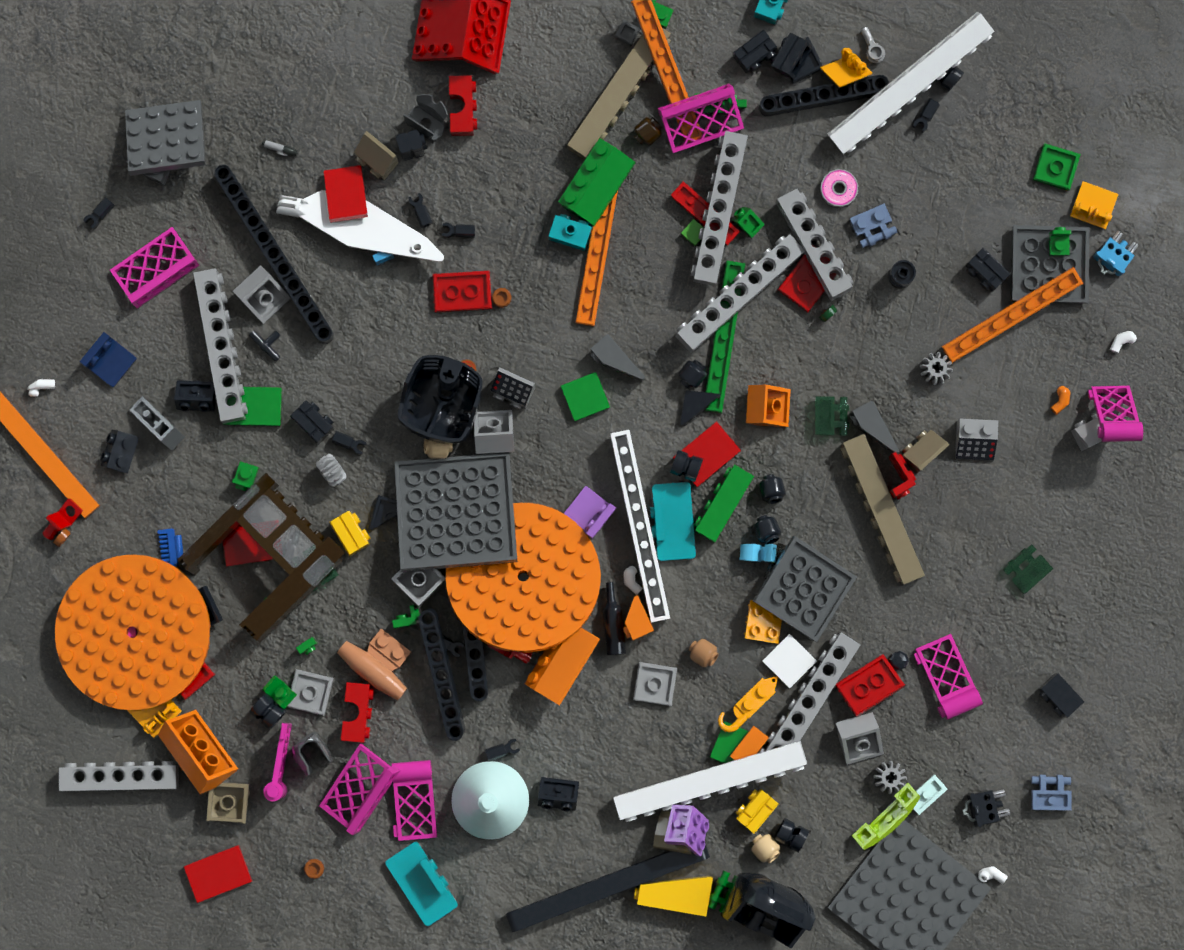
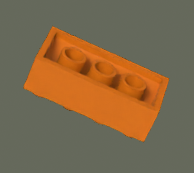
(561, 666)
(197, 751)

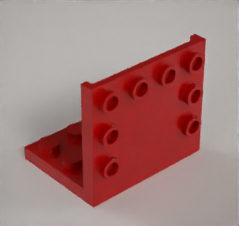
(462, 31)

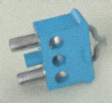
(1110, 259)

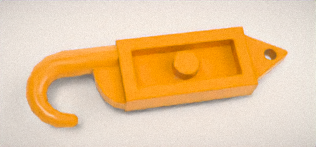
(749, 703)

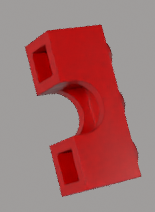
(463, 122)
(360, 695)

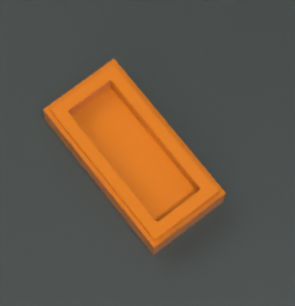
(750, 744)

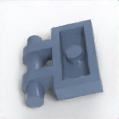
(871, 220)
(1050, 799)

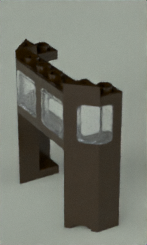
(284, 538)

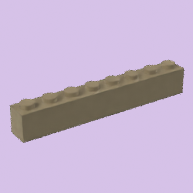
(614, 99)
(882, 509)

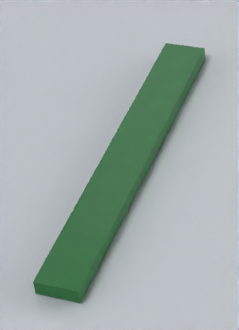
(723, 344)

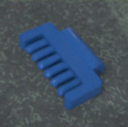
(174, 544)

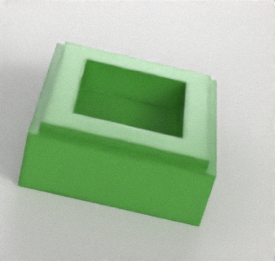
(692, 232)

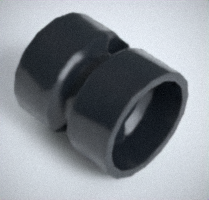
(951, 78)
(902, 274)
(686, 465)
(267, 711)
(792, 835)

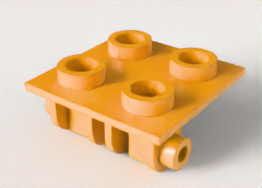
(847, 69)
(1094, 205)
(762, 624)
(154, 717)

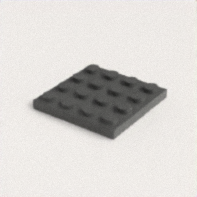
(165, 137)
(1035, 267)
(804, 588)

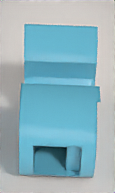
(758, 553)

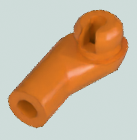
(1064, 398)

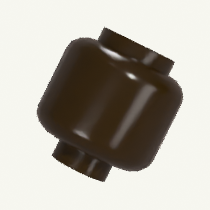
(647, 131)

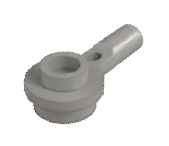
(875, 52)

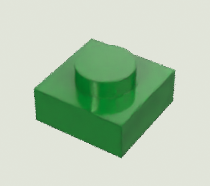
(308, 646)

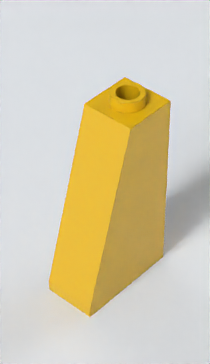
(678, 895)

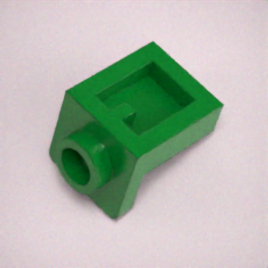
(664, 13)
(747, 221)
(1059, 242)
(245, 476)
(404, 620)
(279, 691)

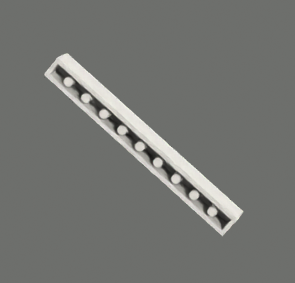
(911, 82)
(639, 526)
(710, 780)

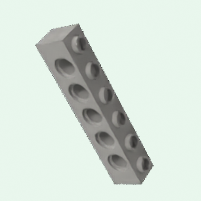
(798, 200)
(68, 779)

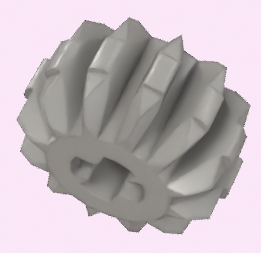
(931, 362)
(331, 470)
(886, 771)

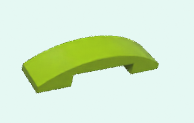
(889, 819)

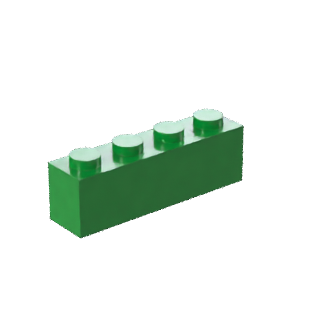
(724, 503)

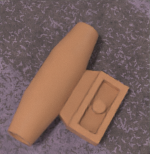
(377, 664)

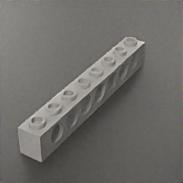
(737, 143)
(792, 252)
(203, 281)
(849, 649)

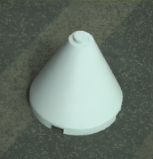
(490, 800)

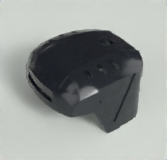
(437, 415)
(784, 902)

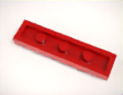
(696, 205)

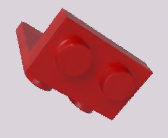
(906, 476)

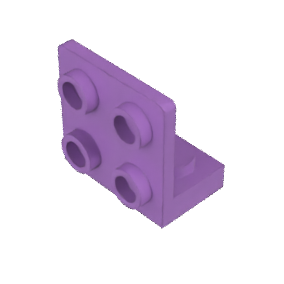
(590, 511)
(687, 828)

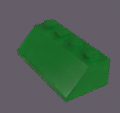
(596, 182)

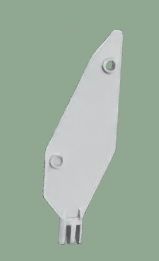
(374, 233)

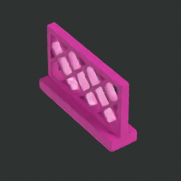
(695, 102)
(161, 281)
(368, 802)

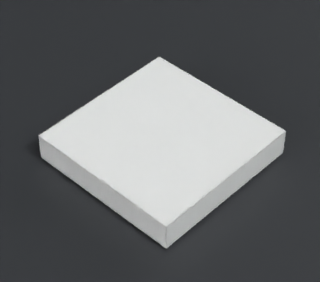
(789, 661)

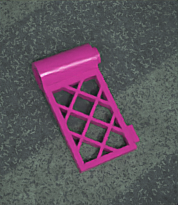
(1118, 429)
(959, 700)
(414, 774)
(277, 789)

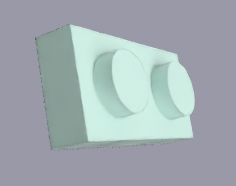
(929, 792)

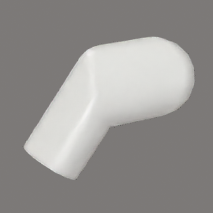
(1122, 338)
(40, 384)
(629, 580)
(990, 873)

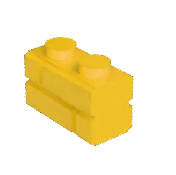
(349, 532)
(756, 810)

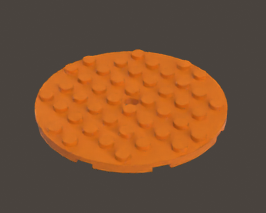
(546, 606)
(95, 637)

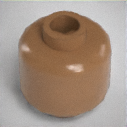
(703, 653)

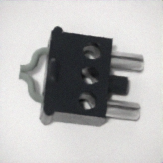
(978, 807)

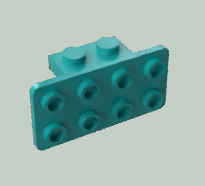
(673, 521)
(422, 883)

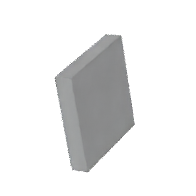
(655, 684)
(311, 691)

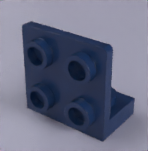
(108, 359)

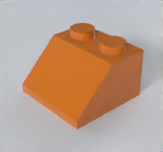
(768, 405)
(637, 622)

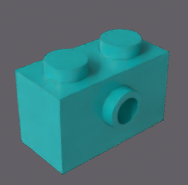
(769, 10)
(570, 232)

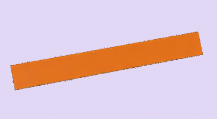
(664, 60)
(595, 267)
(1012, 314)
(45, 457)

